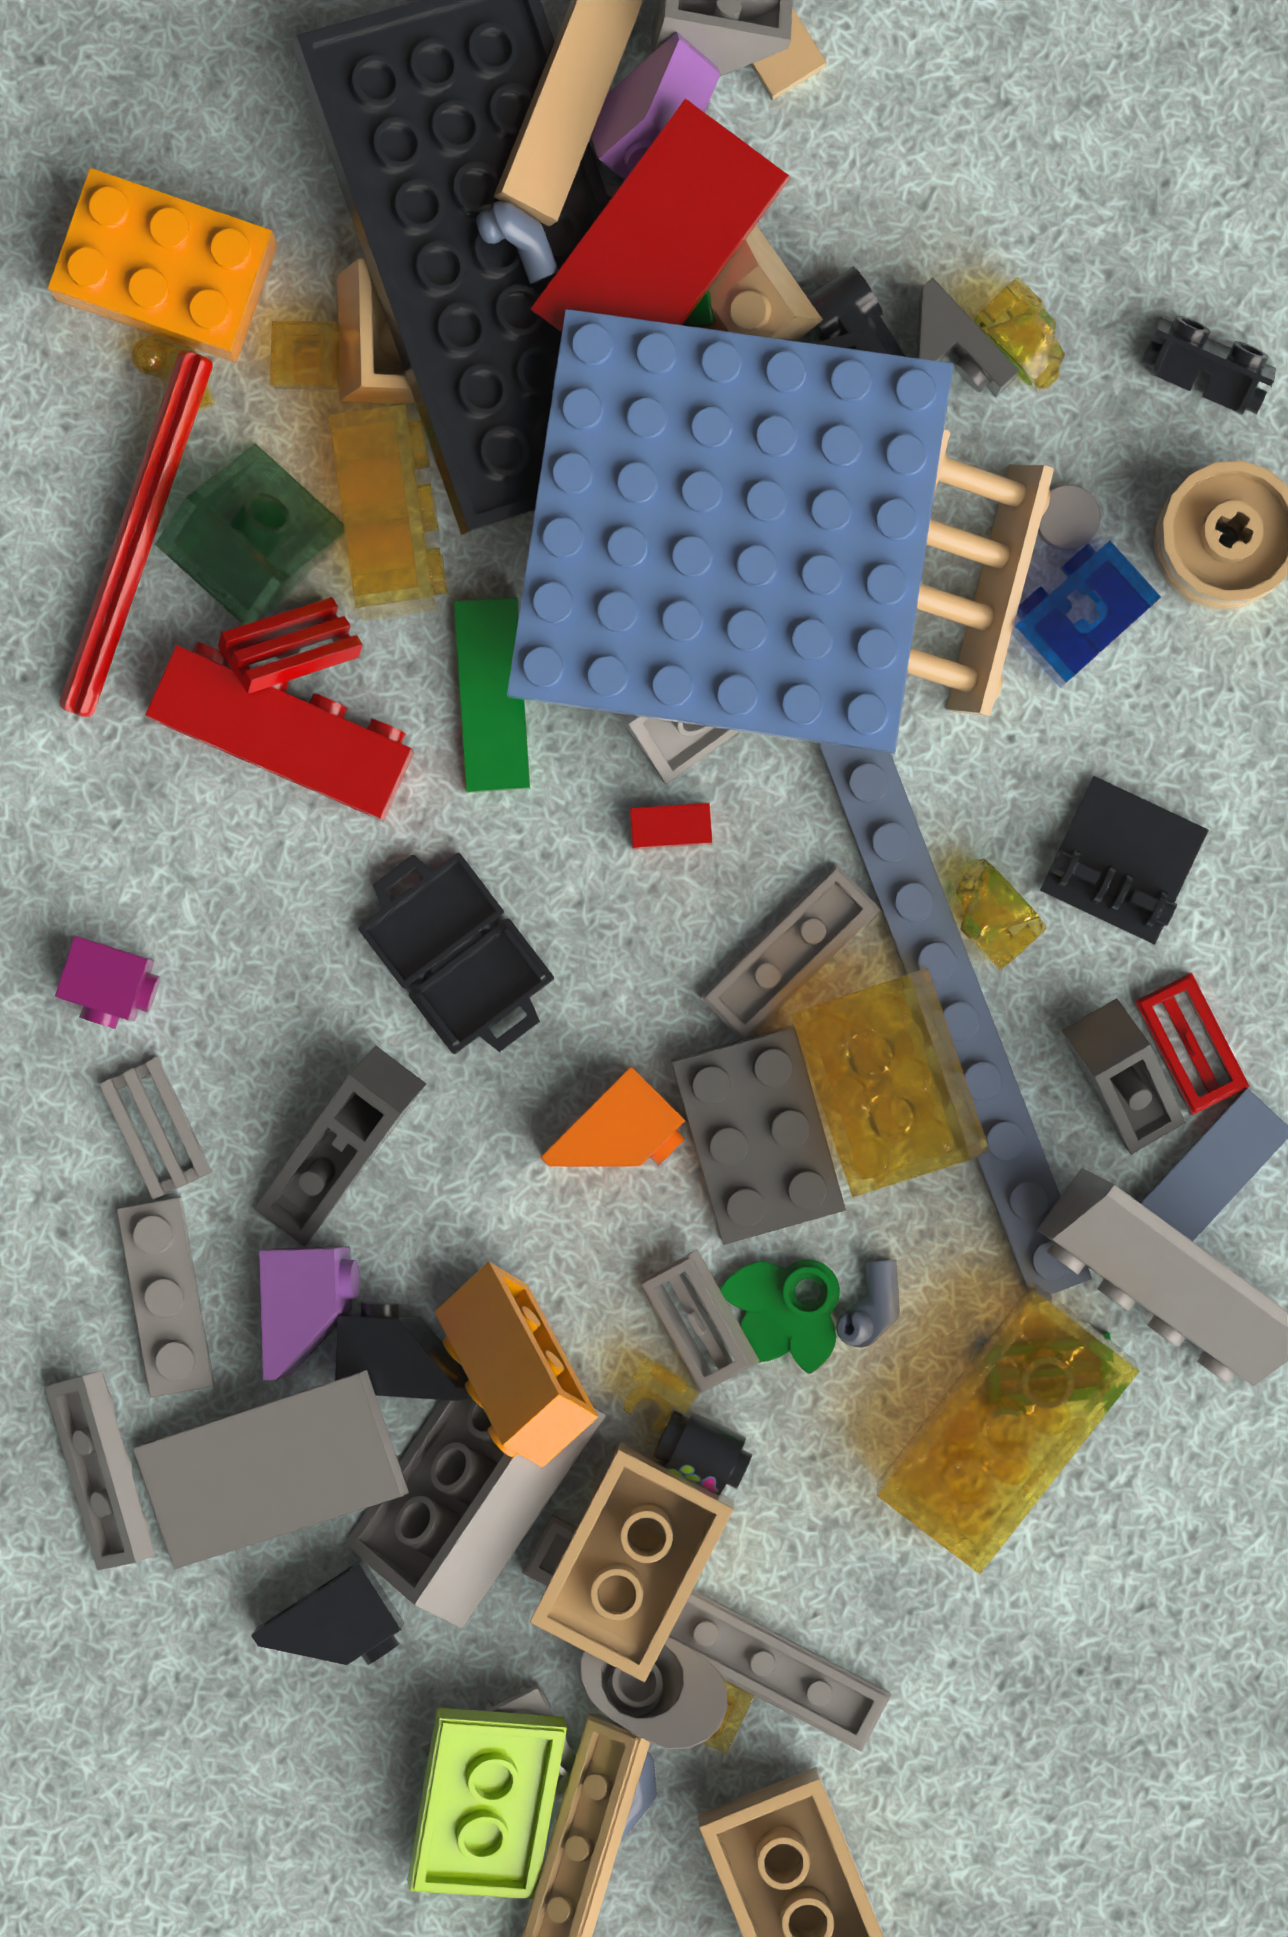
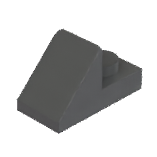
(948, 329)

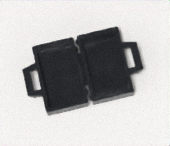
(439, 931)

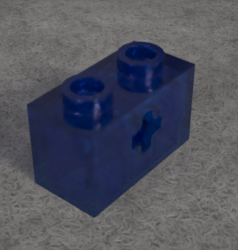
(1119, 598)

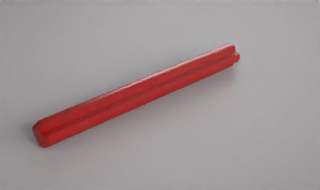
(136, 533)

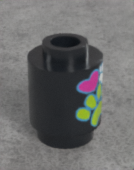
(703, 1451)

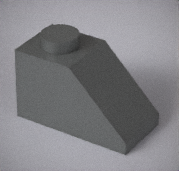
(1124, 1075)

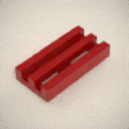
(282, 638)
(1166, 996)

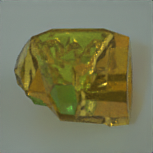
(1024, 333)
(995, 914)

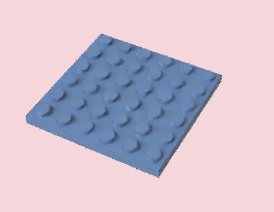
(730, 531)

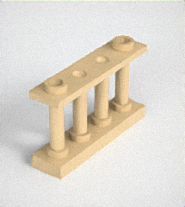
(1005, 561)

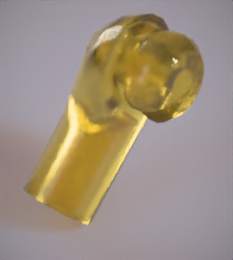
(157, 358)

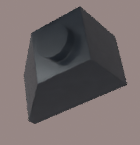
(398, 1353)
(336, 1621)

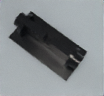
(1232, 370)

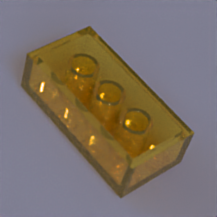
(1006, 1428)

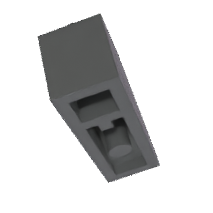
(340, 1145)

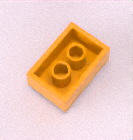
(163, 265)

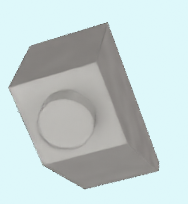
(726, 30)

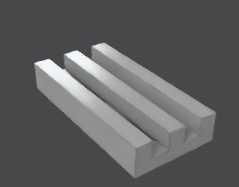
(132, 1079)
(718, 1311)

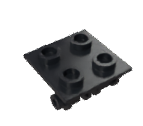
(1124, 860)

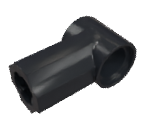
(851, 306)

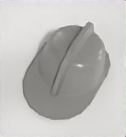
(673, 1708)

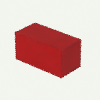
(671, 826)

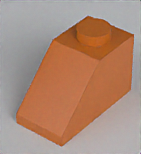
(620, 1129)

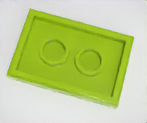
(486, 1803)

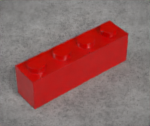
(282, 733)

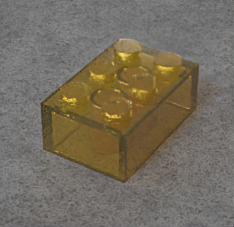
(387, 512)
(890, 1083)

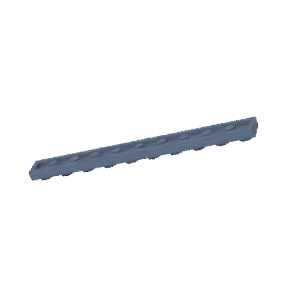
(930, 939)

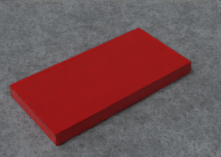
(667, 226)

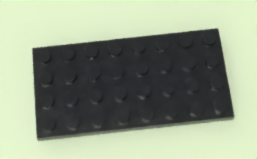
(419, 133)

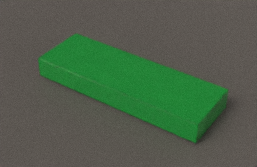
(491, 720)

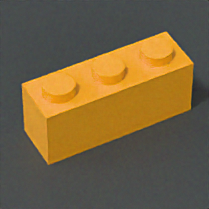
(514, 1366)

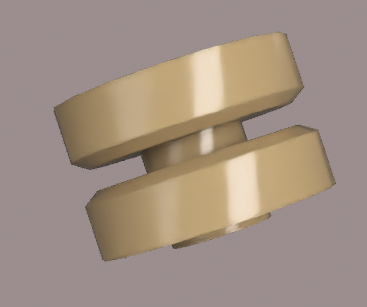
(1186, 541)

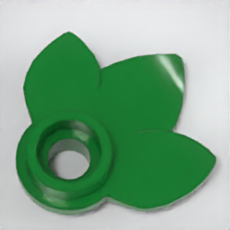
(777, 1319)

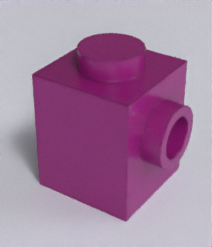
(107, 982)

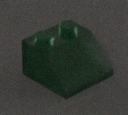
(250, 535)

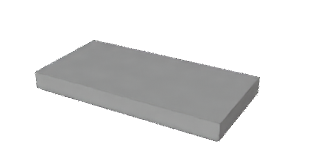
(271, 1470)

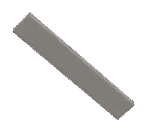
(753, 1656)

